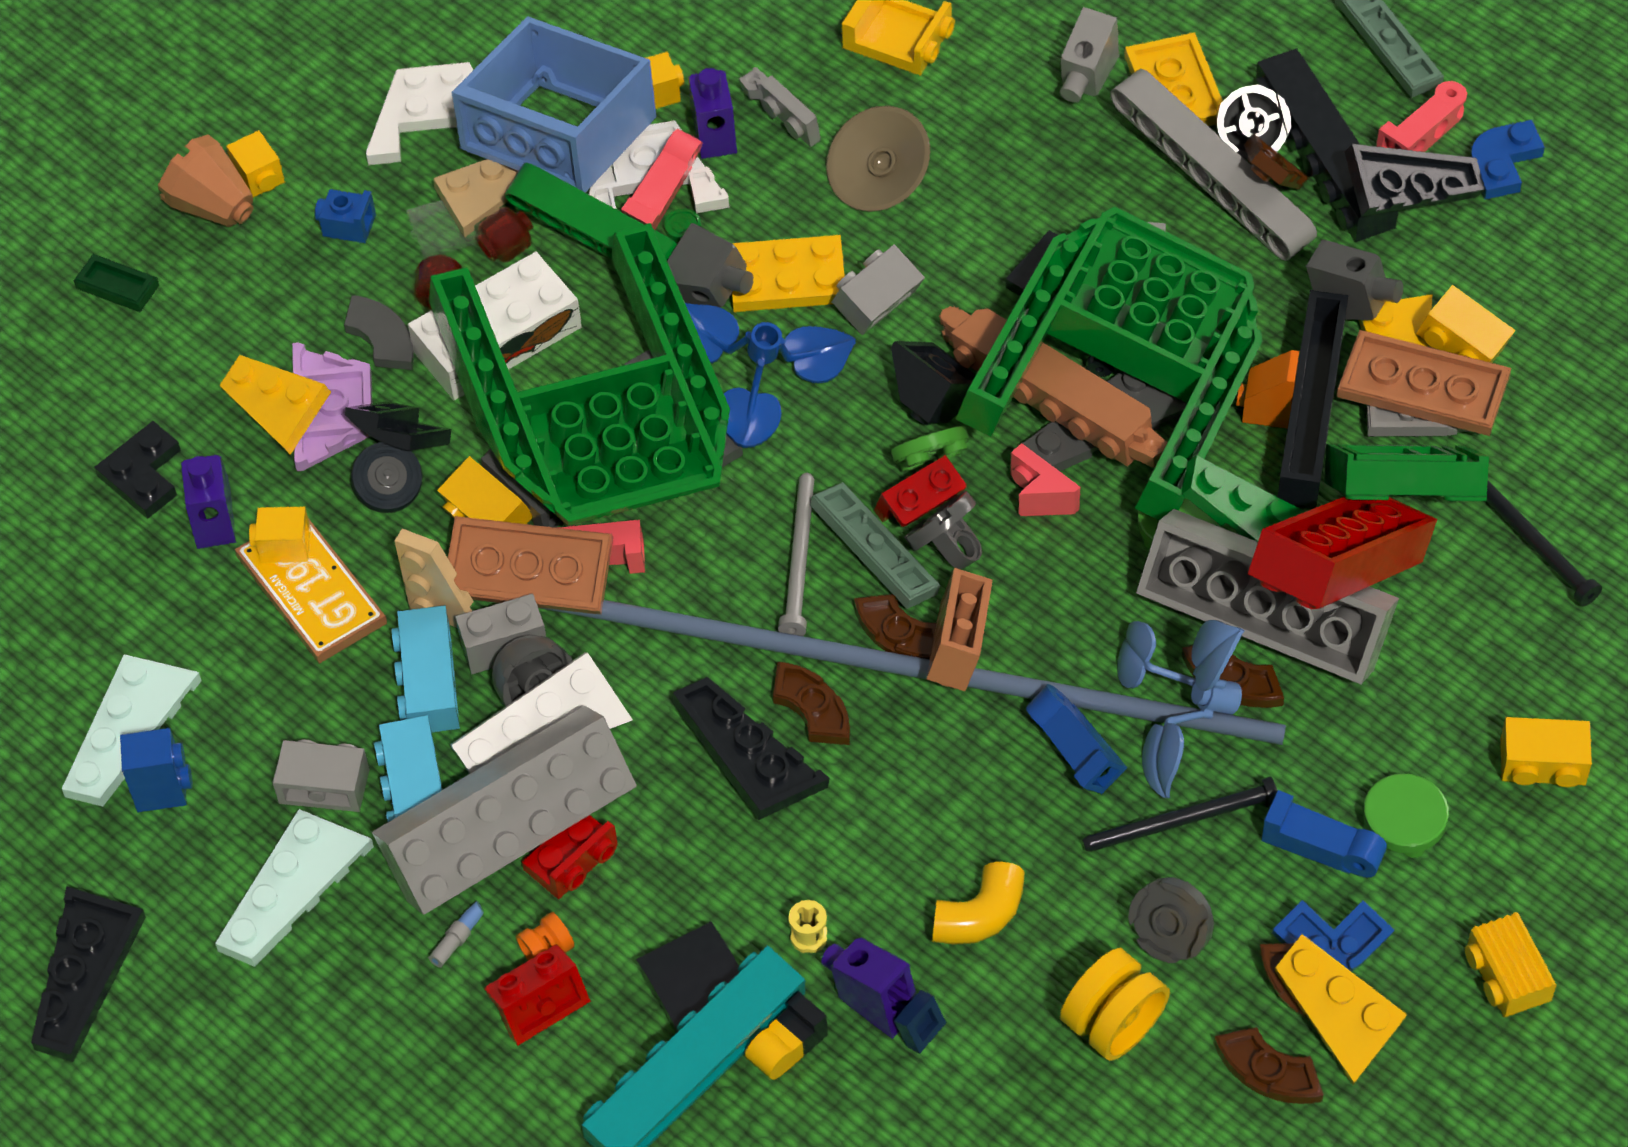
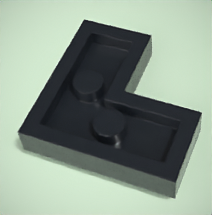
(134, 466)

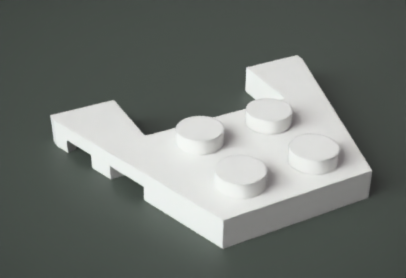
(415, 102)
(634, 163)

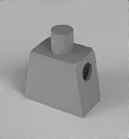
(1089, 54)

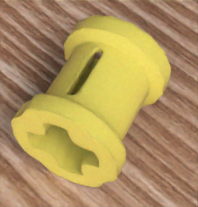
(809, 927)

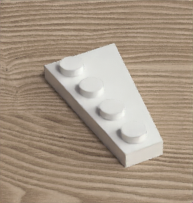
(545, 704)

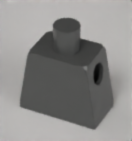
(708, 268)
(1356, 274)

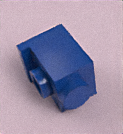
(346, 215)

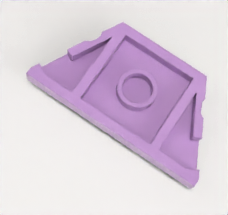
(349, 386)

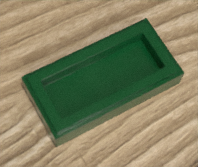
(116, 283)

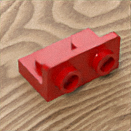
(920, 492)
(568, 856)
(538, 993)

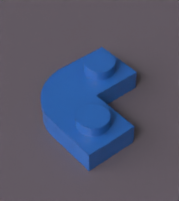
(1497, 152)
(1348, 943)

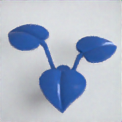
(817, 357)

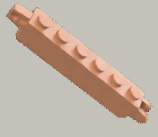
(1062, 391)

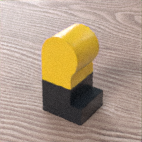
(788, 1037)

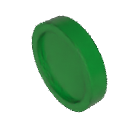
(678, 222)

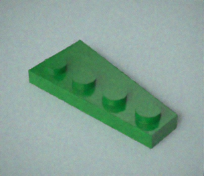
(1233, 499)

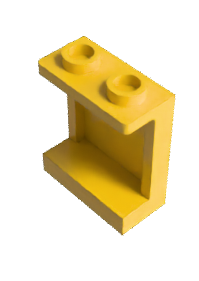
(897, 32)

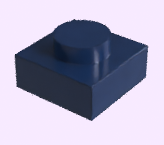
(920, 1021)

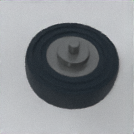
(386, 478)

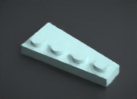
(136, 701)
(292, 879)

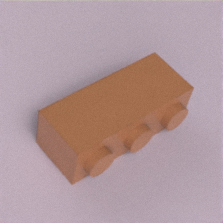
(959, 629)

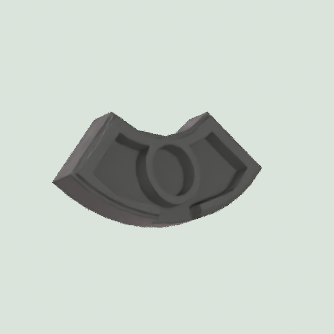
(382, 330)

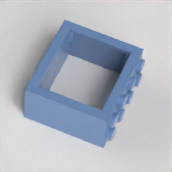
(568, 63)

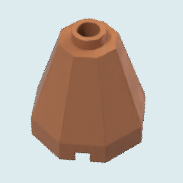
(206, 184)

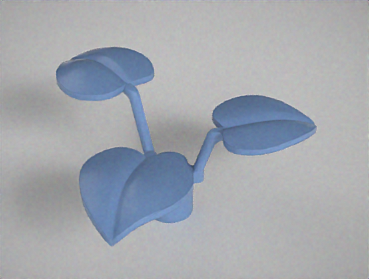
(1210, 655)

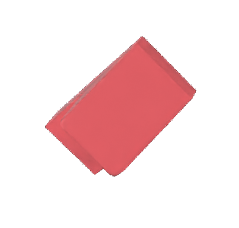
(1044, 486)

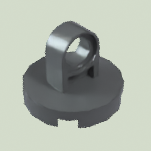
(946, 529)
(1171, 919)

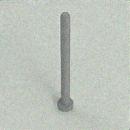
(793, 621)

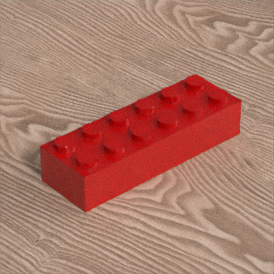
(1340, 549)

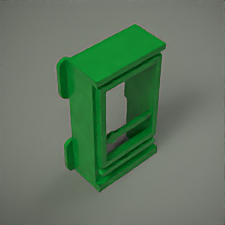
(1387, 470)

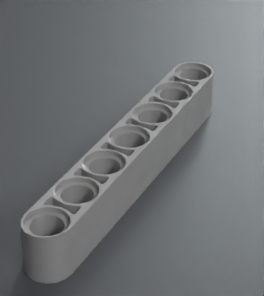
(1213, 164)

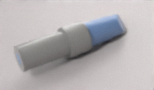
(456, 935)

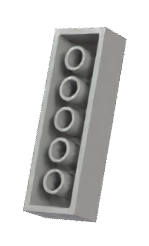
(1206, 576)
(504, 809)

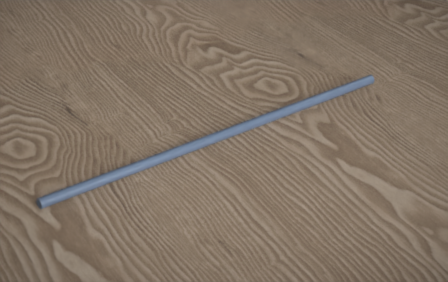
(918, 668)

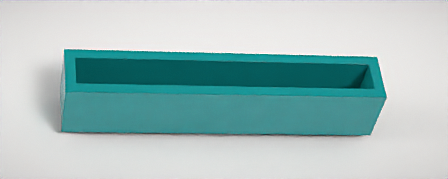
(695, 1056)

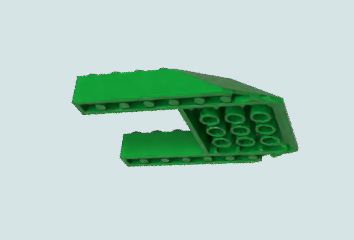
(1145, 309)
(607, 435)

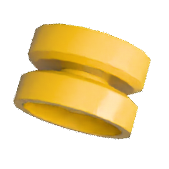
(1115, 1004)

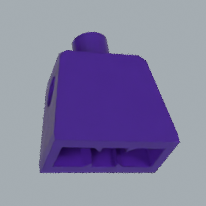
(708, 99)
(208, 486)
(871, 982)

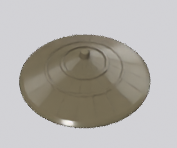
(878, 158)

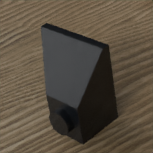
(930, 381)

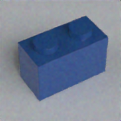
(155, 769)

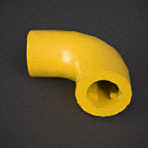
(984, 914)

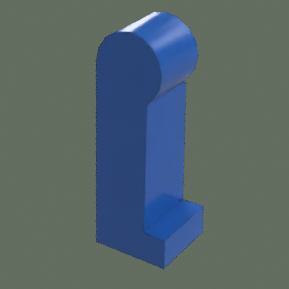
(1076, 739)
(1322, 838)

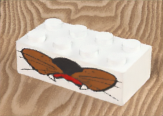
(526, 312)

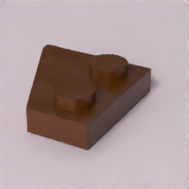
(1270, 164)

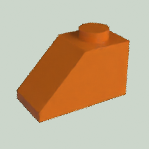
(1269, 391)

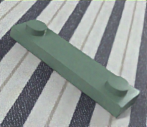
(1393, 45)
(875, 545)

